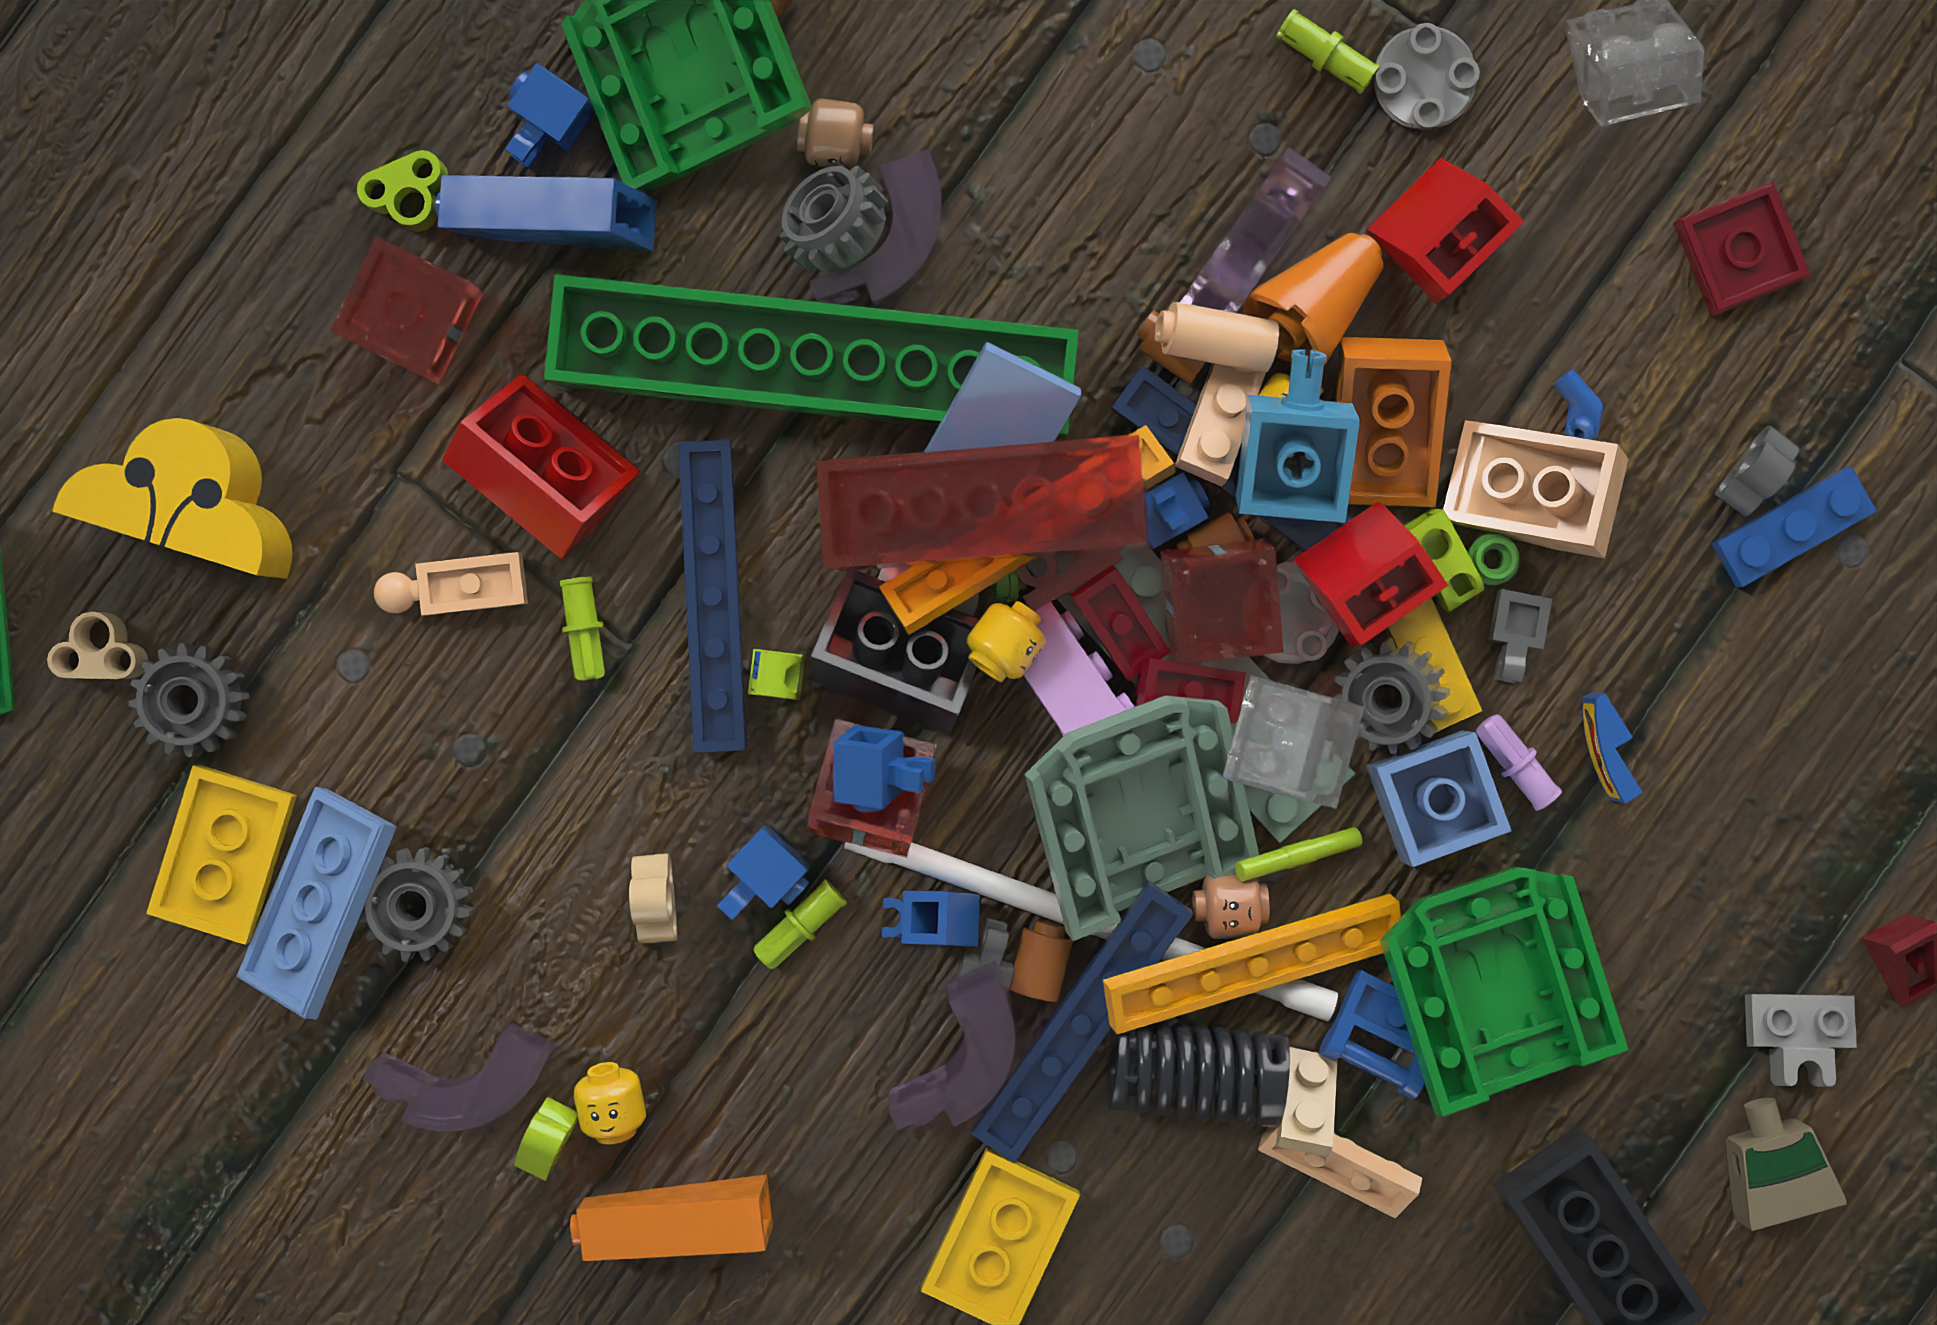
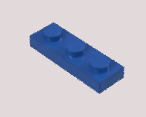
(1793, 527)

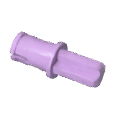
(1518, 761)

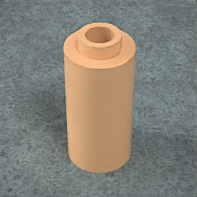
(1217, 336)

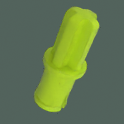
(582, 628)
(799, 925)

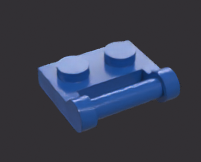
(1374, 1009)

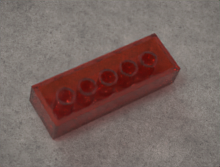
(983, 503)

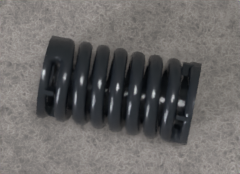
(1168, 1043)

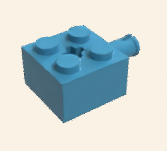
(1297, 423)

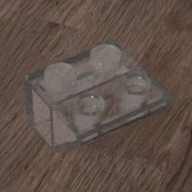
(1635, 60)
(1293, 742)

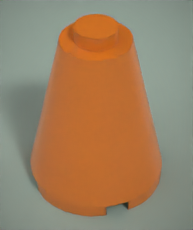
(1318, 295)

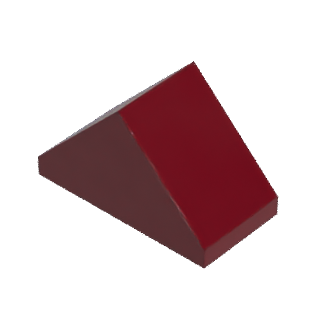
(1905, 956)

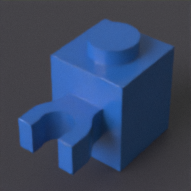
(549, 112)
(1175, 508)
(872, 768)
(765, 869)
(935, 918)

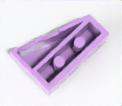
(1069, 680)

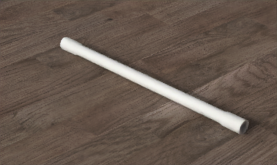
(1294, 994)

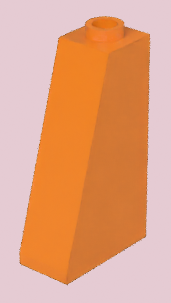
(676, 1221)

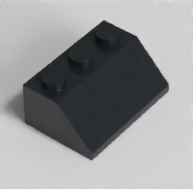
(878, 662)

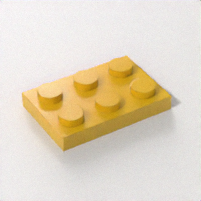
(221, 854)
(1000, 1240)

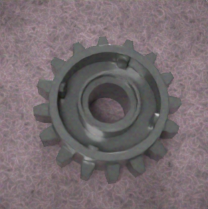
(833, 218)
(1415, 681)
(160, 699)
(443, 896)

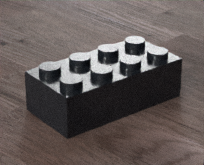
(1597, 1238)

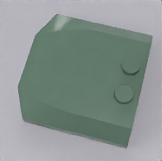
(1137, 806)

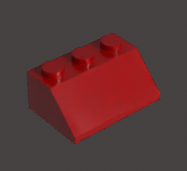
(539, 465)

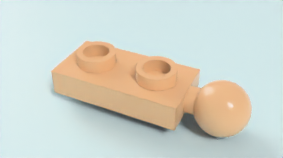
(456, 585)

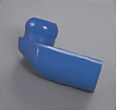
(1584, 406)

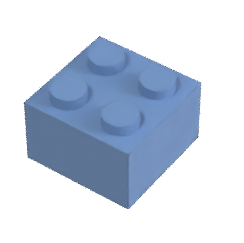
(1438, 798)

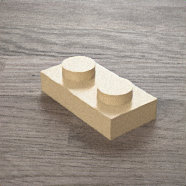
(1309, 1104)

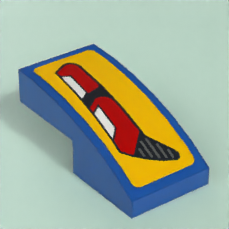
(1603, 734)

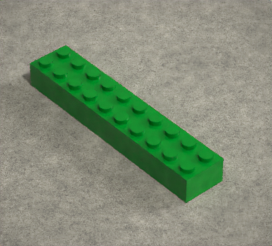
(778, 350)

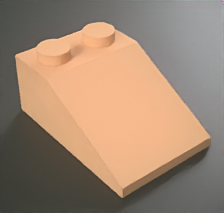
(1536, 487)

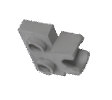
(1801, 1033)

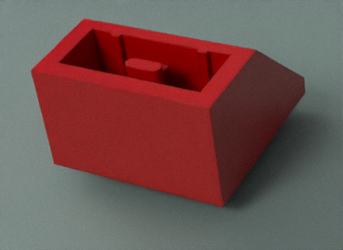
(1444, 228)
(1369, 573)

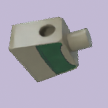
(1778, 1169)

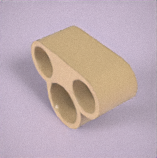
(96, 662)
(653, 898)

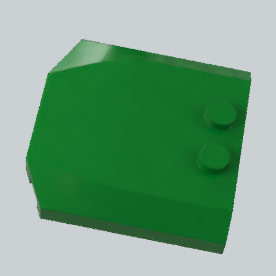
(683, 81)
(1500, 985)

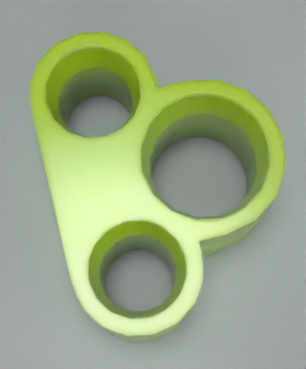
(400, 180)
(546, 1138)

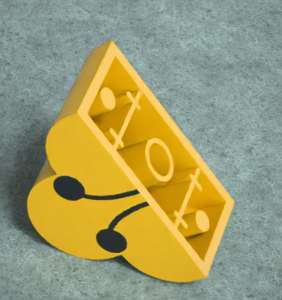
(188, 493)

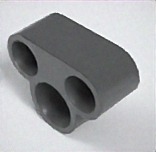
(1759, 471)

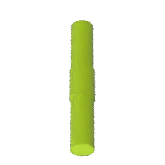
(1298, 854)

